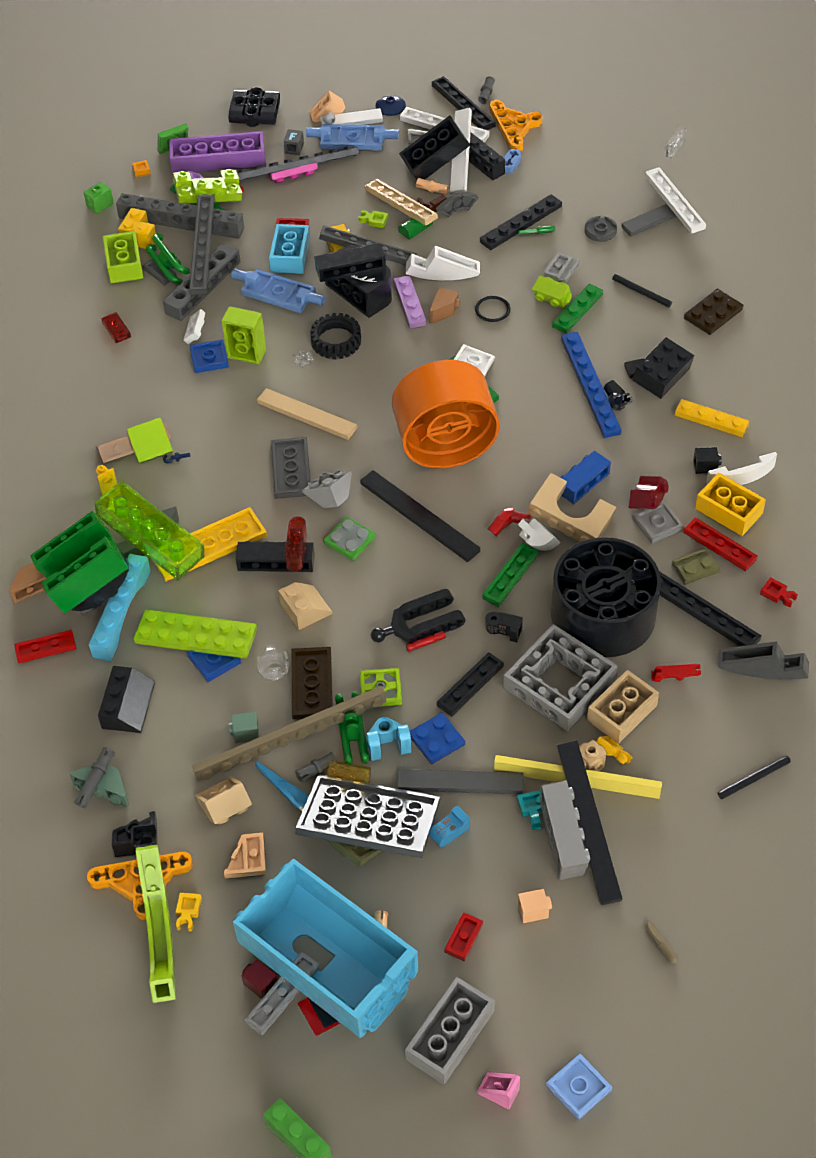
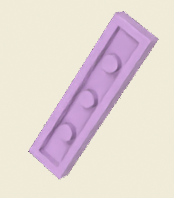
(410, 301)

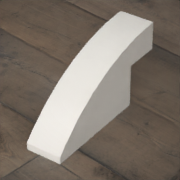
(442, 266)

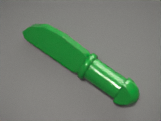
(544, 229)

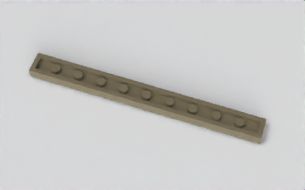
(289, 733)

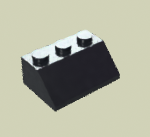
(125, 700)

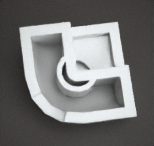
(537, 535)

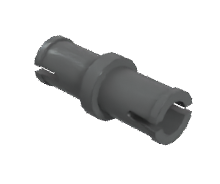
(486, 90)
(315, 767)

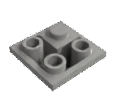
(329, 488)

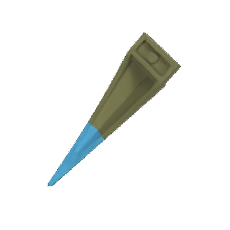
(298, 798)

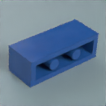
(585, 476)

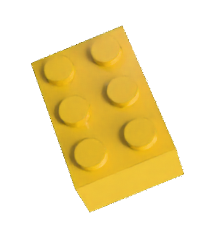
(730, 504)

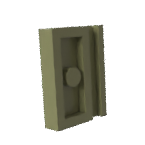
(695, 566)

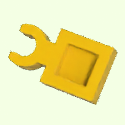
(614, 749)
(188, 908)

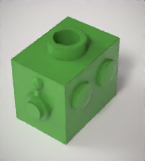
(98, 197)

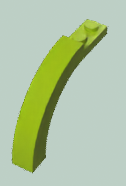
(159, 930)

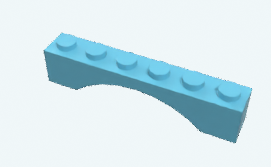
(107, 633)

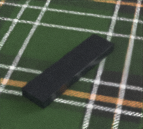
(470, 684)

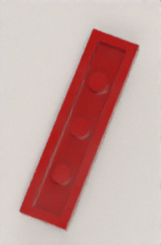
(720, 544)

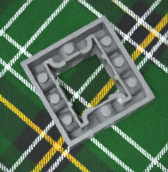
(556, 645)

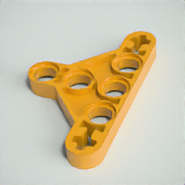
(512, 118)
(130, 881)

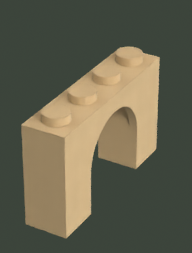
(545, 509)

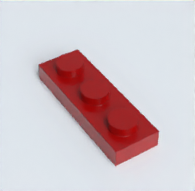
(45, 646)

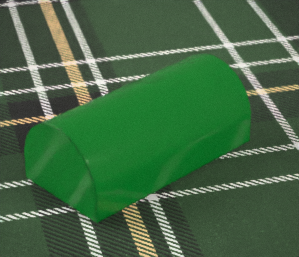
(412, 228)

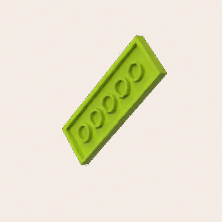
(195, 633)

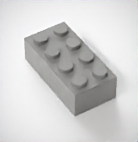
(563, 830)
(450, 1030)

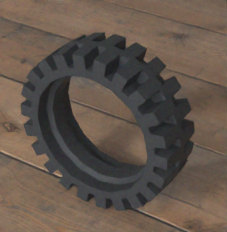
(332, 322)

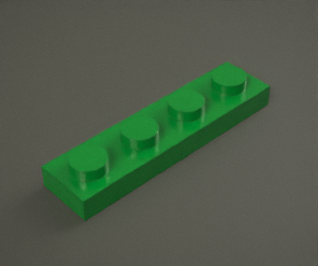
(577, 308)
(510, 575)

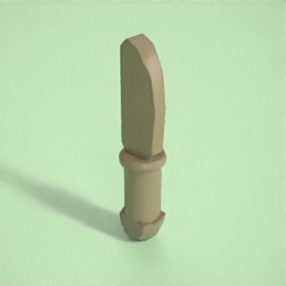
(662, 944)

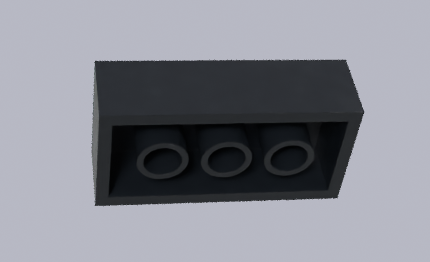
(434, 149)

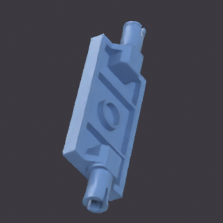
(361, 136)
(277, 290)

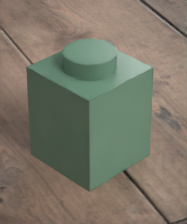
(244, 727)

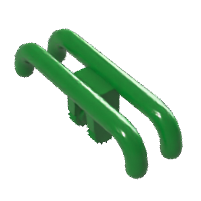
(165, 259)
(352, 730)

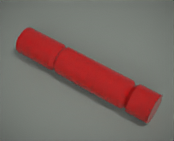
(425, 641)

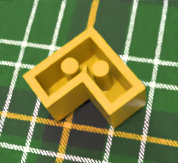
(137, 221)

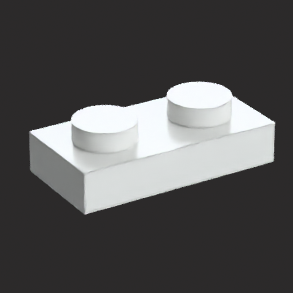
(194, 326)

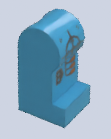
(450, 827)

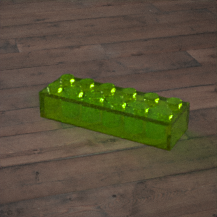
(149, 530)

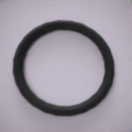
(496, 319)

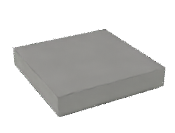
(658, 522)

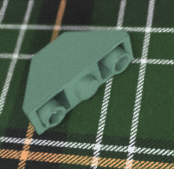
(108, 787)

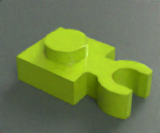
(374, 219)

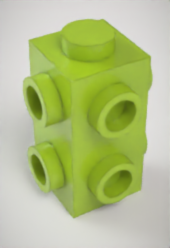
(552, 291)

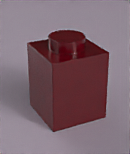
(258, 978)

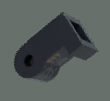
(504, 624)

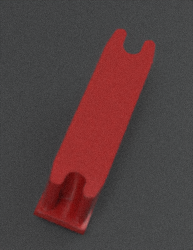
(675, 671)

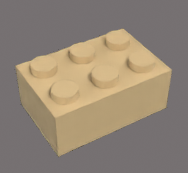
(622, 706)

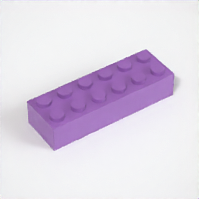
(217, 152)

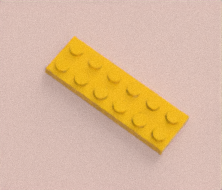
(223, 537)

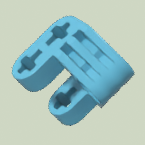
(395, 731)

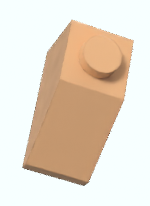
(327, 104)

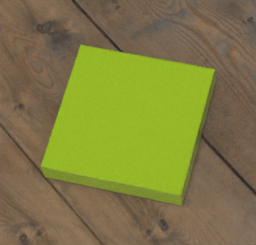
(149, 440)

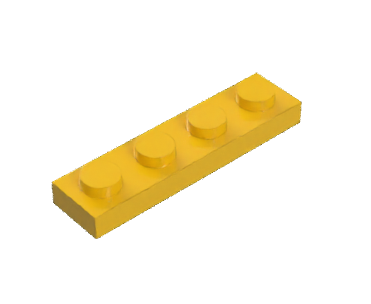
(712, 418)

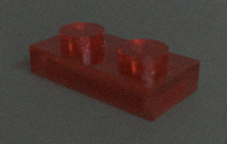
(116, 327)

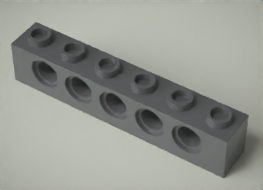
(221, 263)

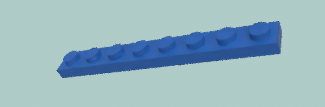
(591, 385)

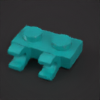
(530, 806)

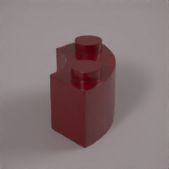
(648, 492)

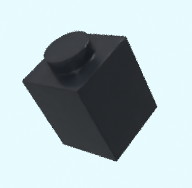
(706, 459)

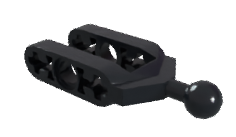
(419, 607)

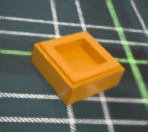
(141, 168)

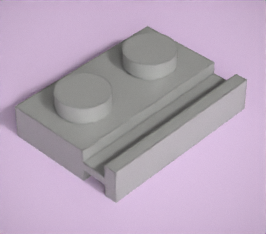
(561, 267)

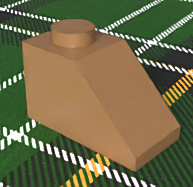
(444, 304)
(26, 583)

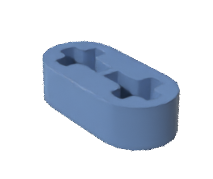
(512, 160)

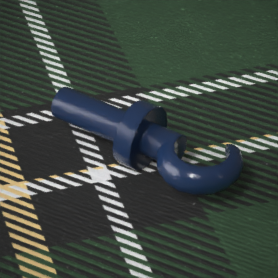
(177, 456)

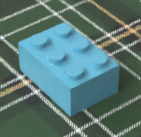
(289, 248)

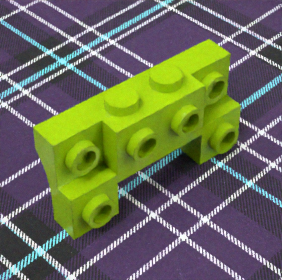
(223, 188)

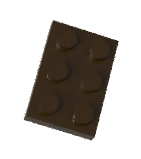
(713, 311)

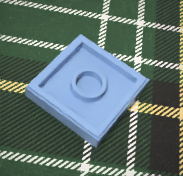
(579, 1086)

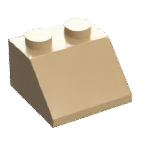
(303, 604)
(224, 800)

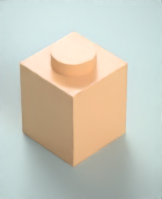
(534, 905)

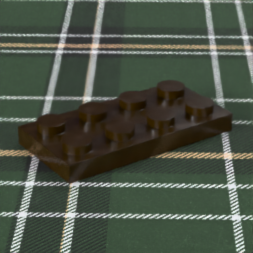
(311, 681)

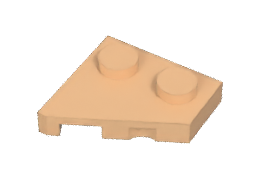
(248, 857)

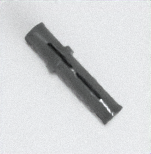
(98, 769)

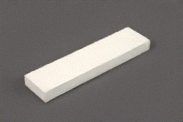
(358, 118)

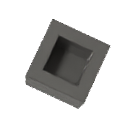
(293, 142)

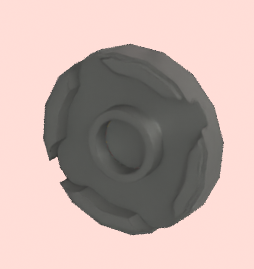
(600, 229)

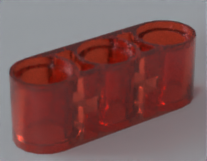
(295, 544)

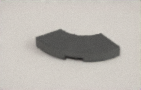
(457, 202)

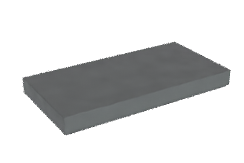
(290, 467)

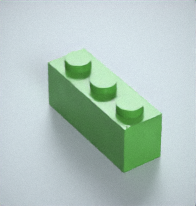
(295, 1132)

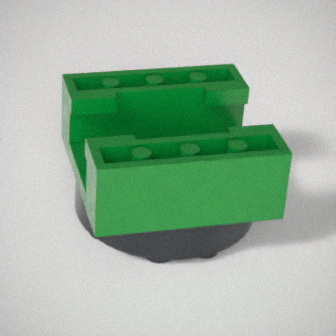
(81, 565)

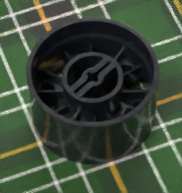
(605, 584)

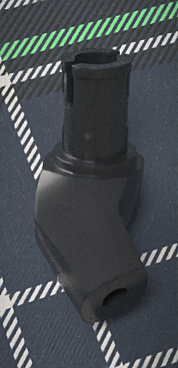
(617, 396)

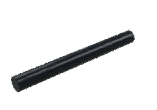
(641, 290)
(754, 777)

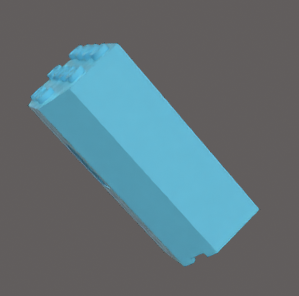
(369, 961)

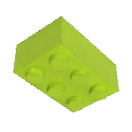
(123, 257)
(244, 335)

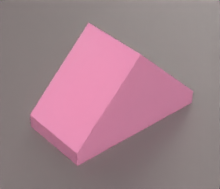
(500, 1088)

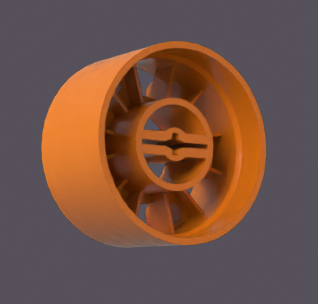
(445, 414)

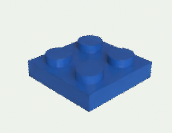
(436, 738)

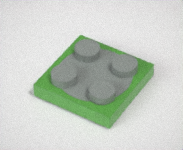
(349, 538)

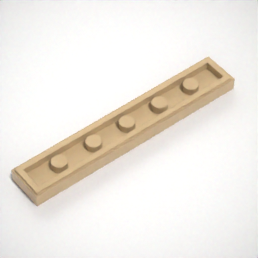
(401, 202)
(307, 414)

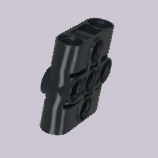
(254, 107)

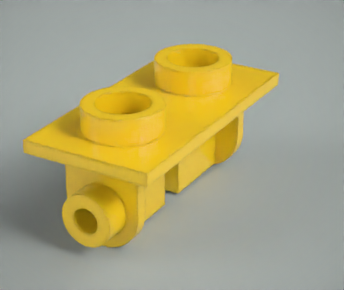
(106, 478)

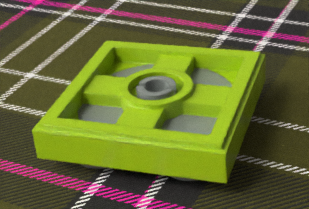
(388, 679)

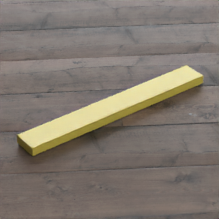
(597, 779)

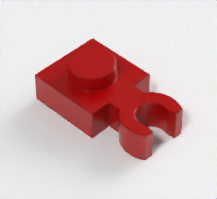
(777, 591)

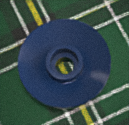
(391, 105)

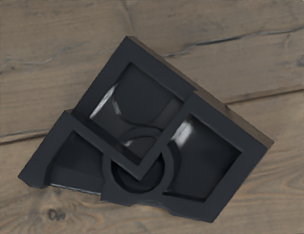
(135, 835)

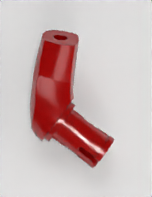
(505, 518)

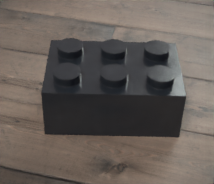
(663, 367)

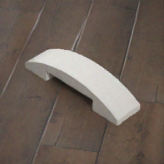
(749, 473)

